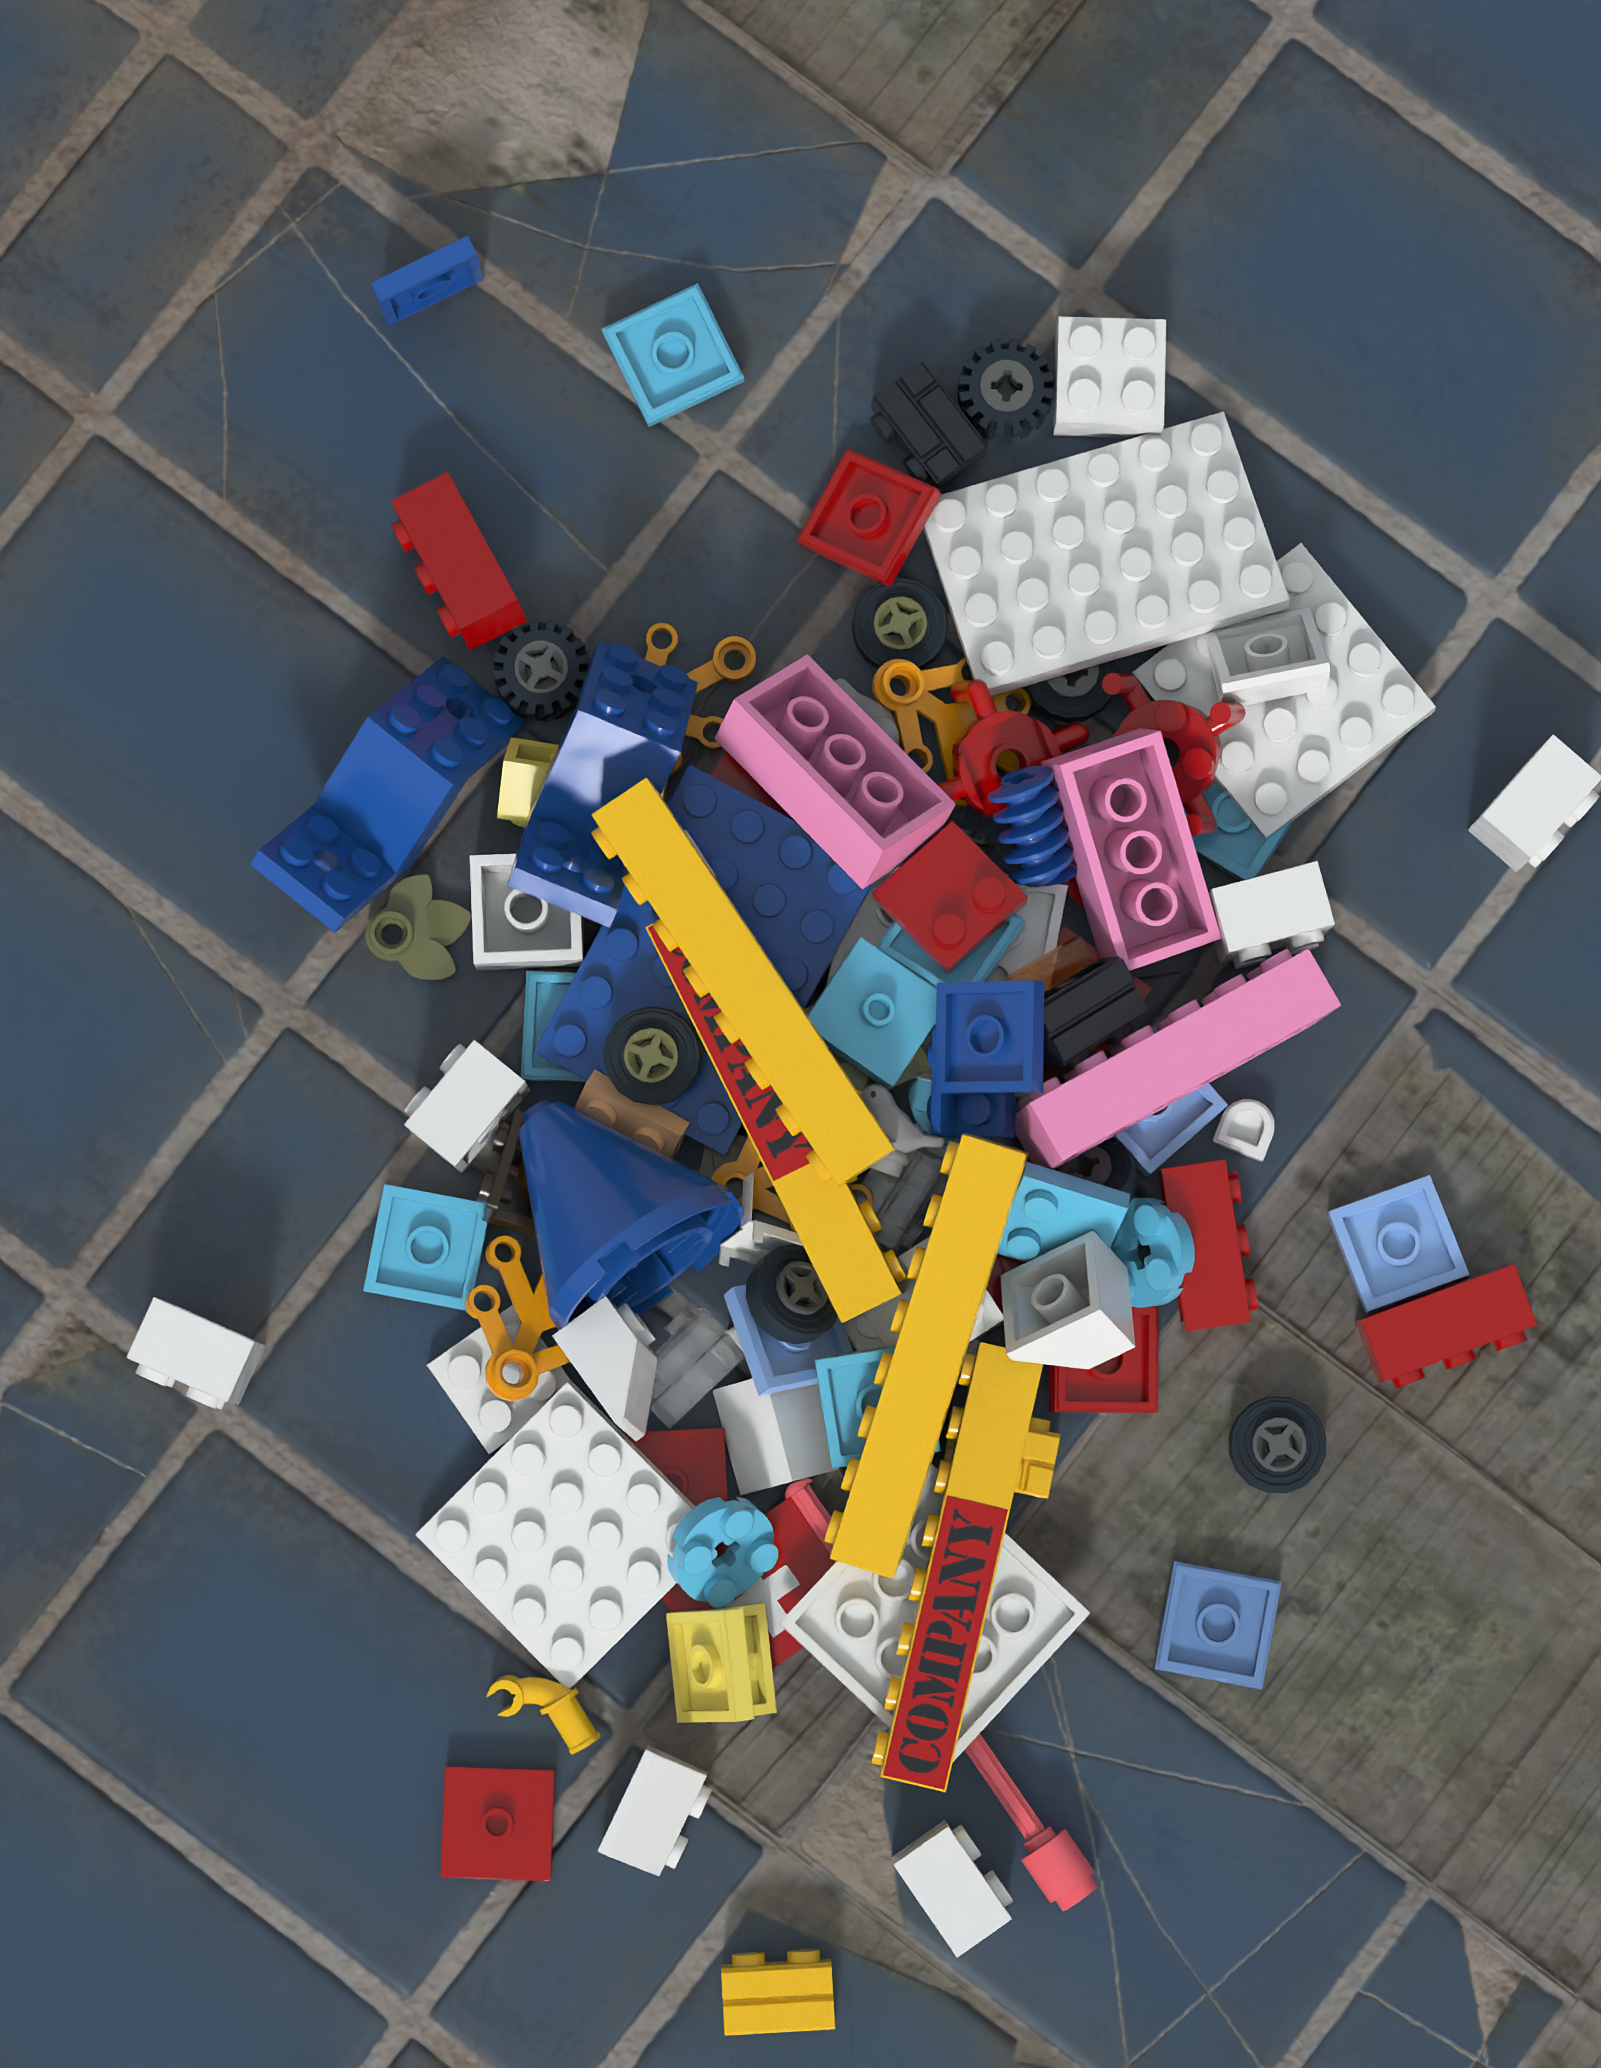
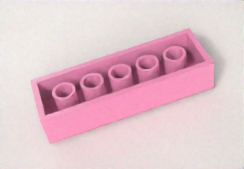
(1184, 1055)

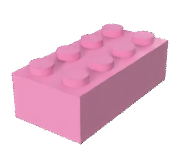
(834, 770)
(1133, 849)

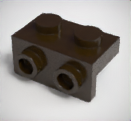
(507, 1188)

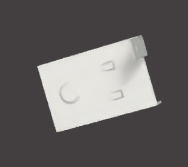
(755, 1237)

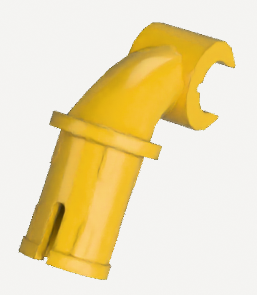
(556, 1701)

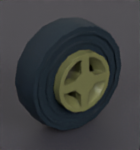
(894, 610)
(634, 1049)

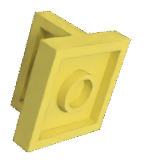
(721, 1664)

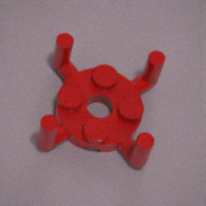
(1191, 731)
(991, 734)

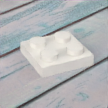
(463, 1379)

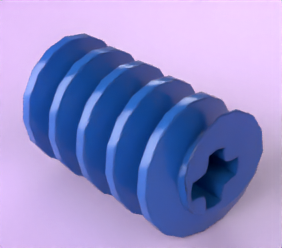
(1033, 828)

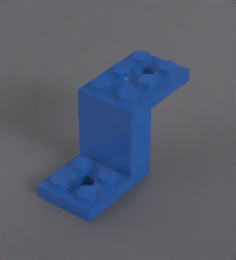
(621, 732)
(388, 793)

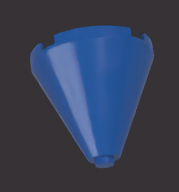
(615, 1213)

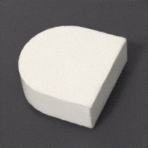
(1245, 1129)

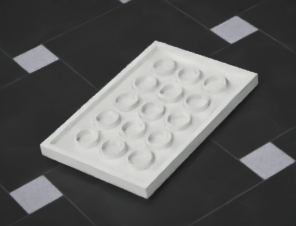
(1104, 555)

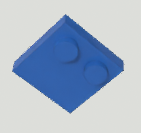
(427, 281)
(989, 1037)

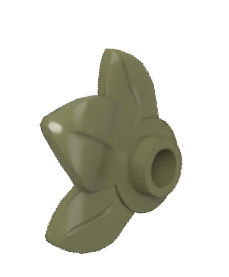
(426, 929)

